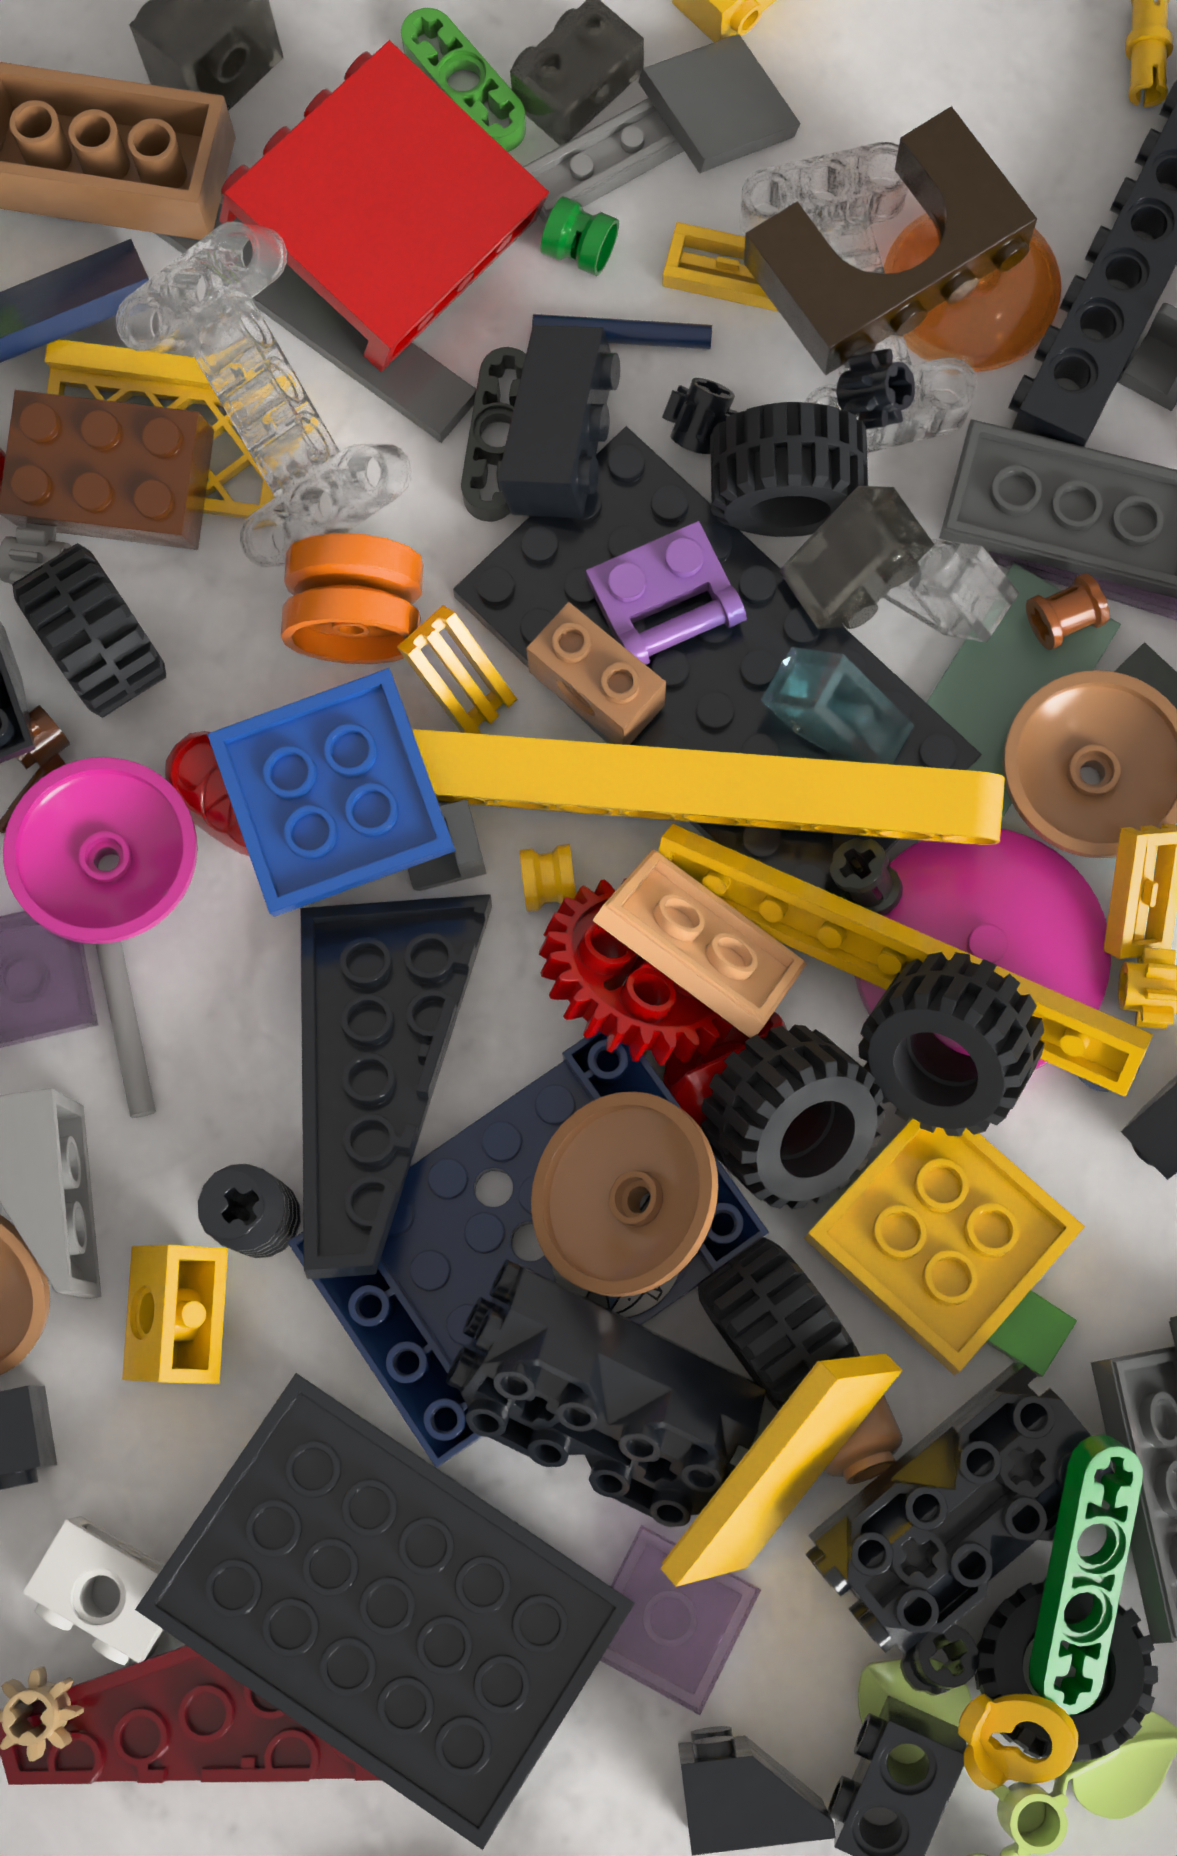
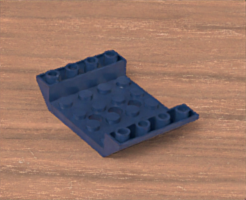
(451, 1245)

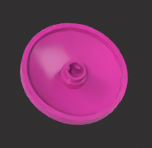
(1007, 906)

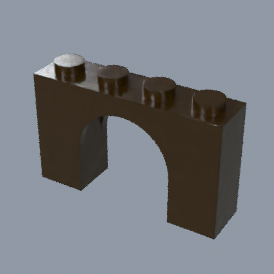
(849, 310)

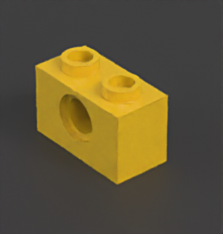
(175, 1314)

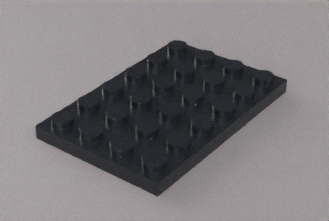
(387, 1609)

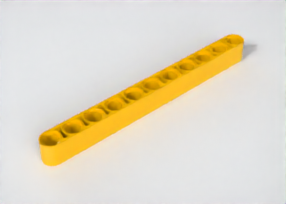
(715, 787)

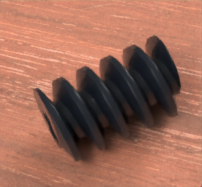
(225, 1214)

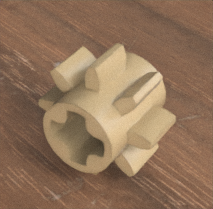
(53, 1719)

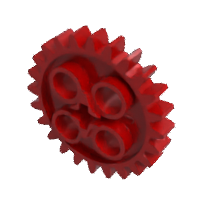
(643, 1012)

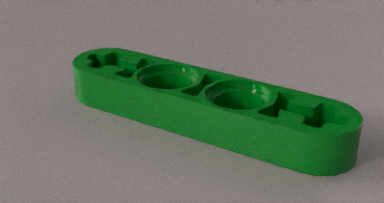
(1075, 1574)

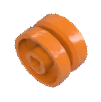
(350, 597)

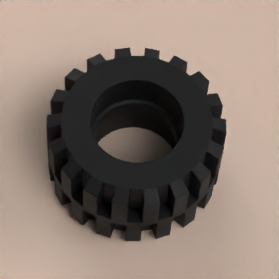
(785, 467)
(89, 630)
(975, 1011)
(792, 1116)
(773, 1318)
(1127, 1674)

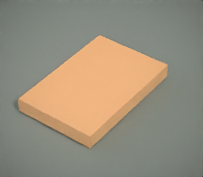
(701, 943)

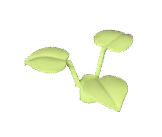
(1035, 1819)

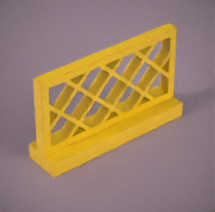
(155, 377)

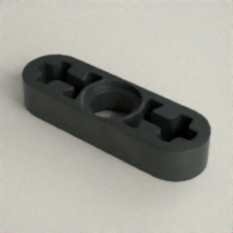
(485, 411)

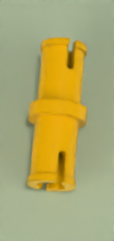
(1148, 50)

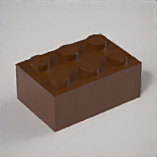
(107, 469)

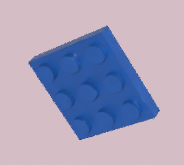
(331, 792)

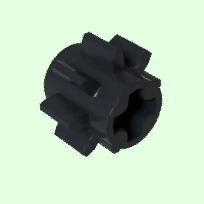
(876, 388)
(697, 413)

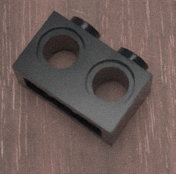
(912, 1791)

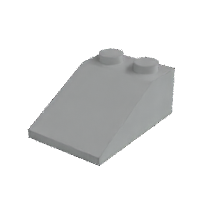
(49, 1186)

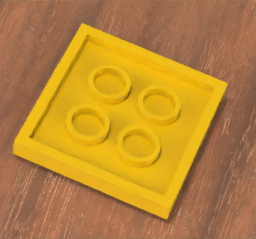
(944, 1238)

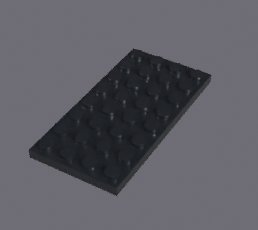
(714, 676)

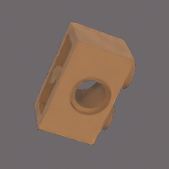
(596, 675)

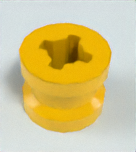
(547, 876)

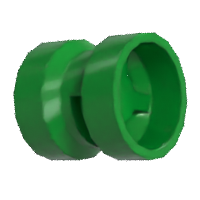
(579, 236)

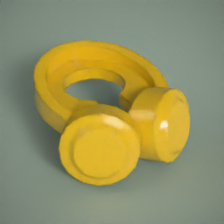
(993, 1764)

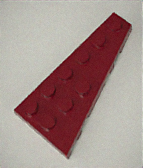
(176, 1723)

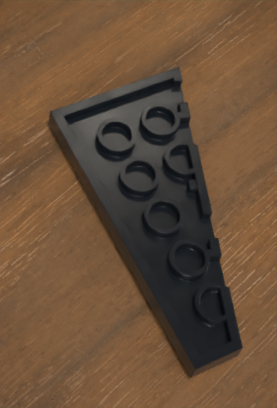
(374, 1036)

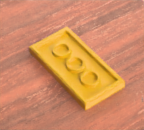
(780, 1467)

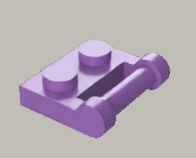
(661, 577)

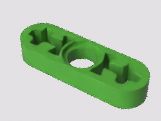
(462, 55)

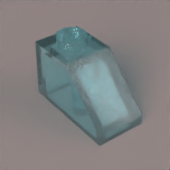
(836, 707)

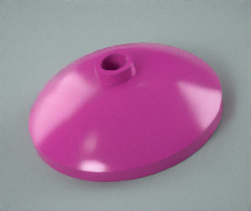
(78, 819)

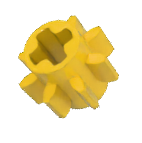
(1150, 988)

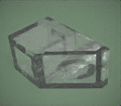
(957, 591)

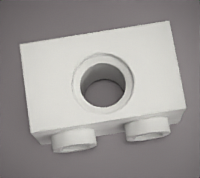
(65, 1585)

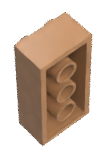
(112, 151)

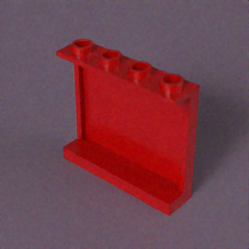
(386, 199)

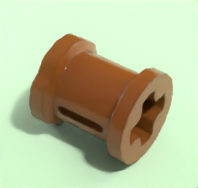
(1067, 611)

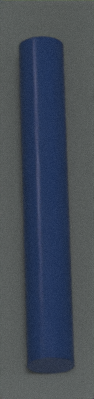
(638, 331)

